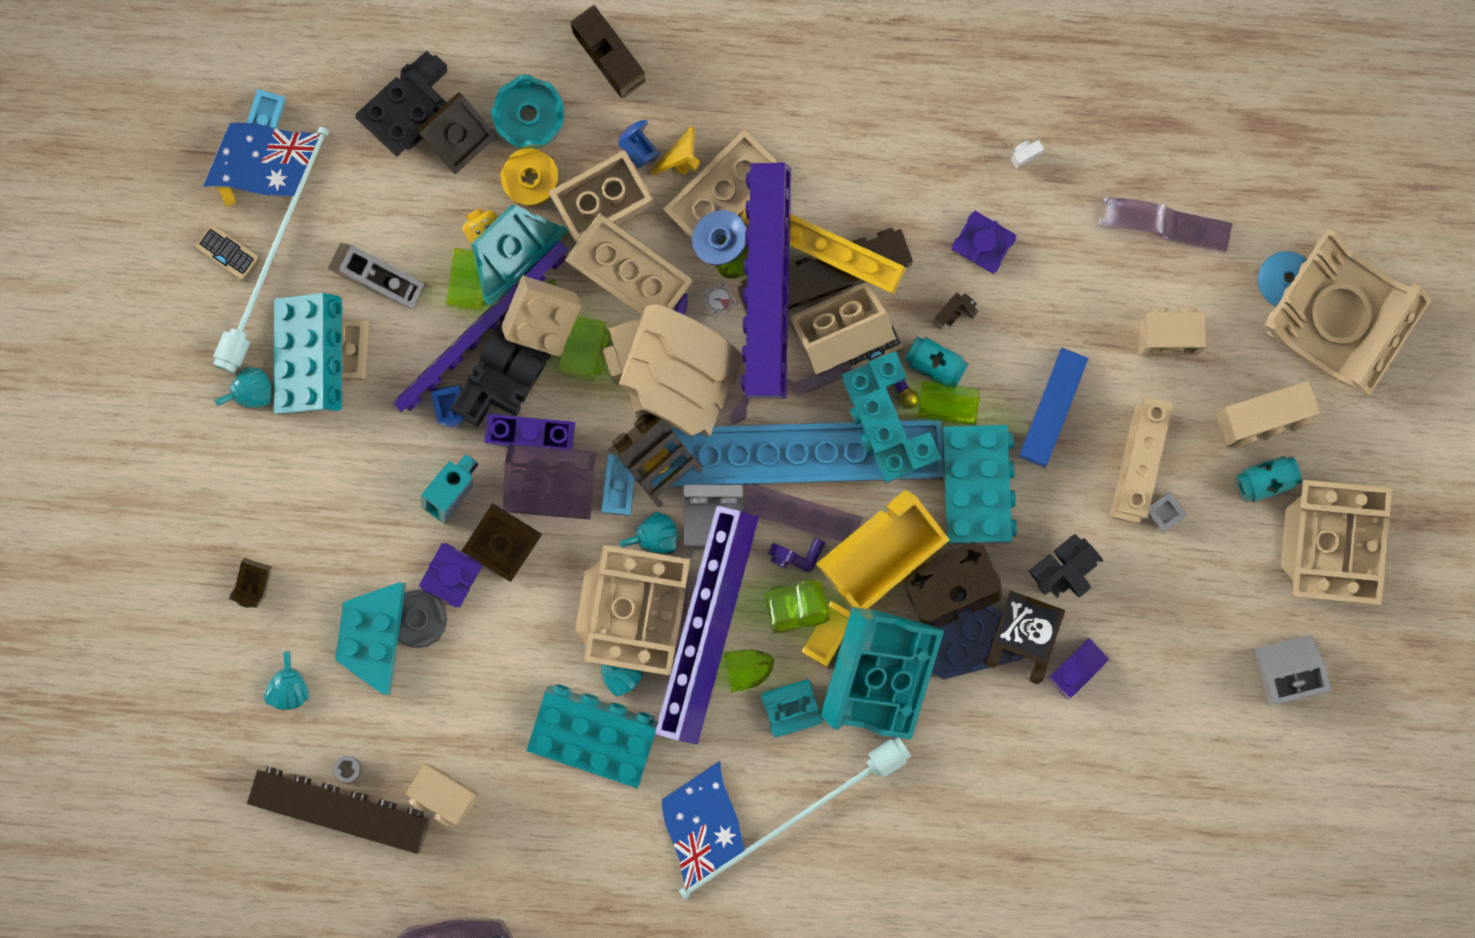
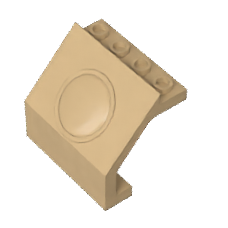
(1346, 315)

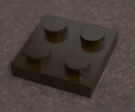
(456, 133)
(501, 542)

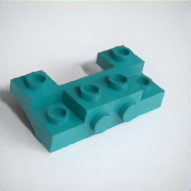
(879, 421)

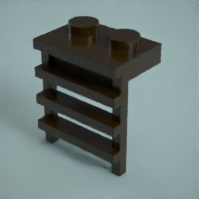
(642, 444)

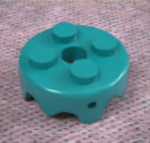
(523, 93)

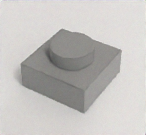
(1166, 512)

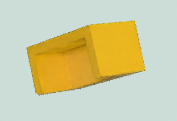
(827, 636)

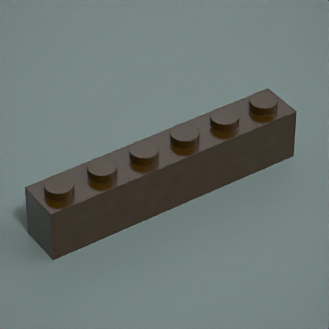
(817, 279)
(339, 811)

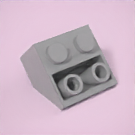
(1292, 670)

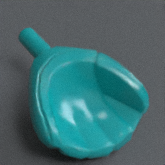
(249, 389)
(655, 535)
(620, 679)
(286, 688)

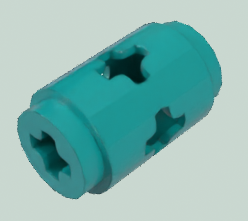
(946, 375)
(1254, 480)

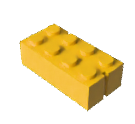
(883, 551)

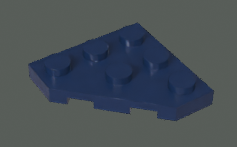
(968, 642)

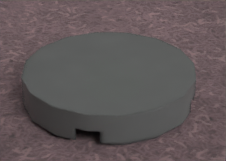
(422, 619)

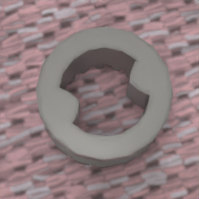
(338, 772)

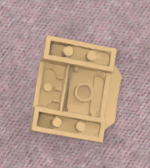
(680, 369)
(1337, 541)
(633, 609)

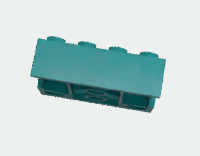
(881, 673)

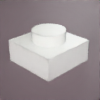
(1026, 153)

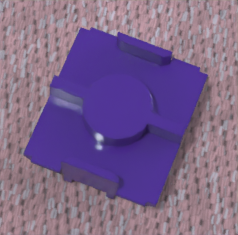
(984, 242)
(450, 575)

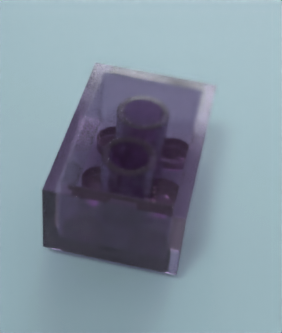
(549, 481)

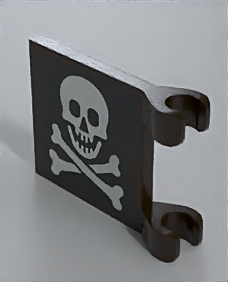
(1027, 630)

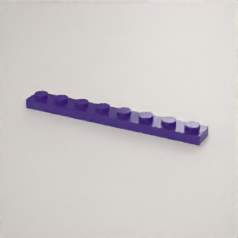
(472, 335)

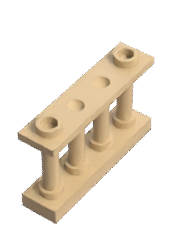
(1141, 460)

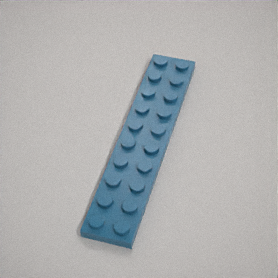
(791, 454)

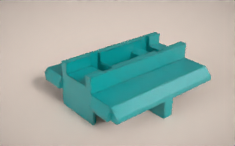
(791, 708)

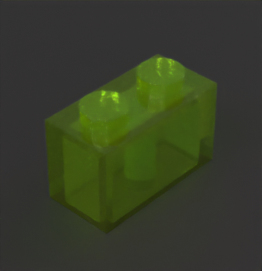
(583, 349)

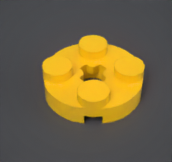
(516, 167)

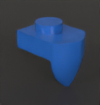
(637, 145)
(443, 400)

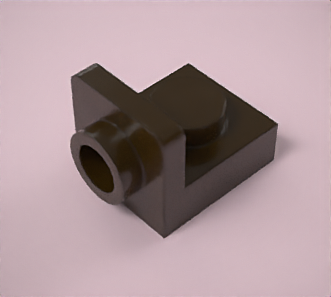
(949, 313)

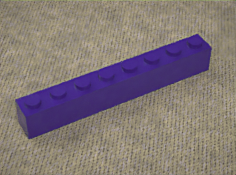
(767, 281)
(707, 625)

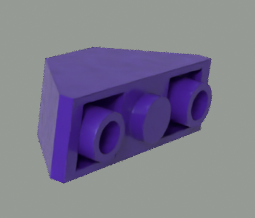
(507, 430)

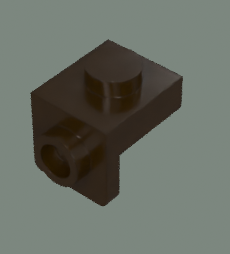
(251, 583)

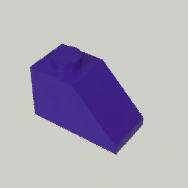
(1078, 669)

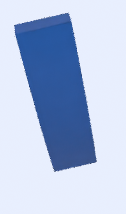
(1053, 407)

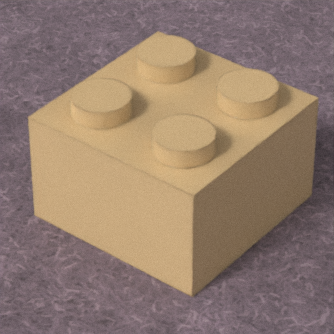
(541, 316)
(1172, 332)
(441, 794)

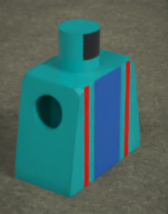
(442, 498)

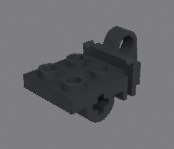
(405, 104)
(500, 378)
(1077, 560)

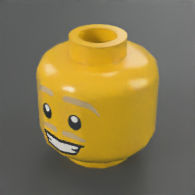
(477, 223)

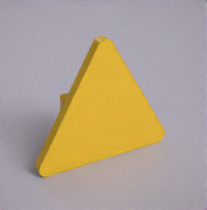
(679, 155)

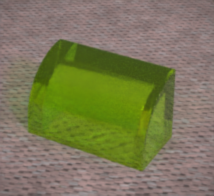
(948, 403)

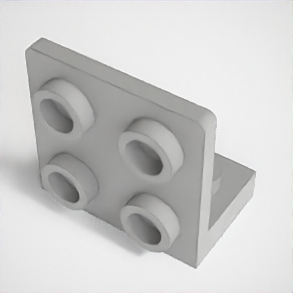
(700, 507)

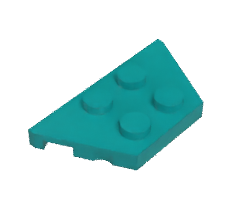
(511, 249)
(371, 635)

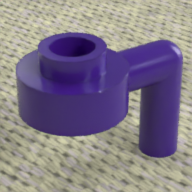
(782, 556)

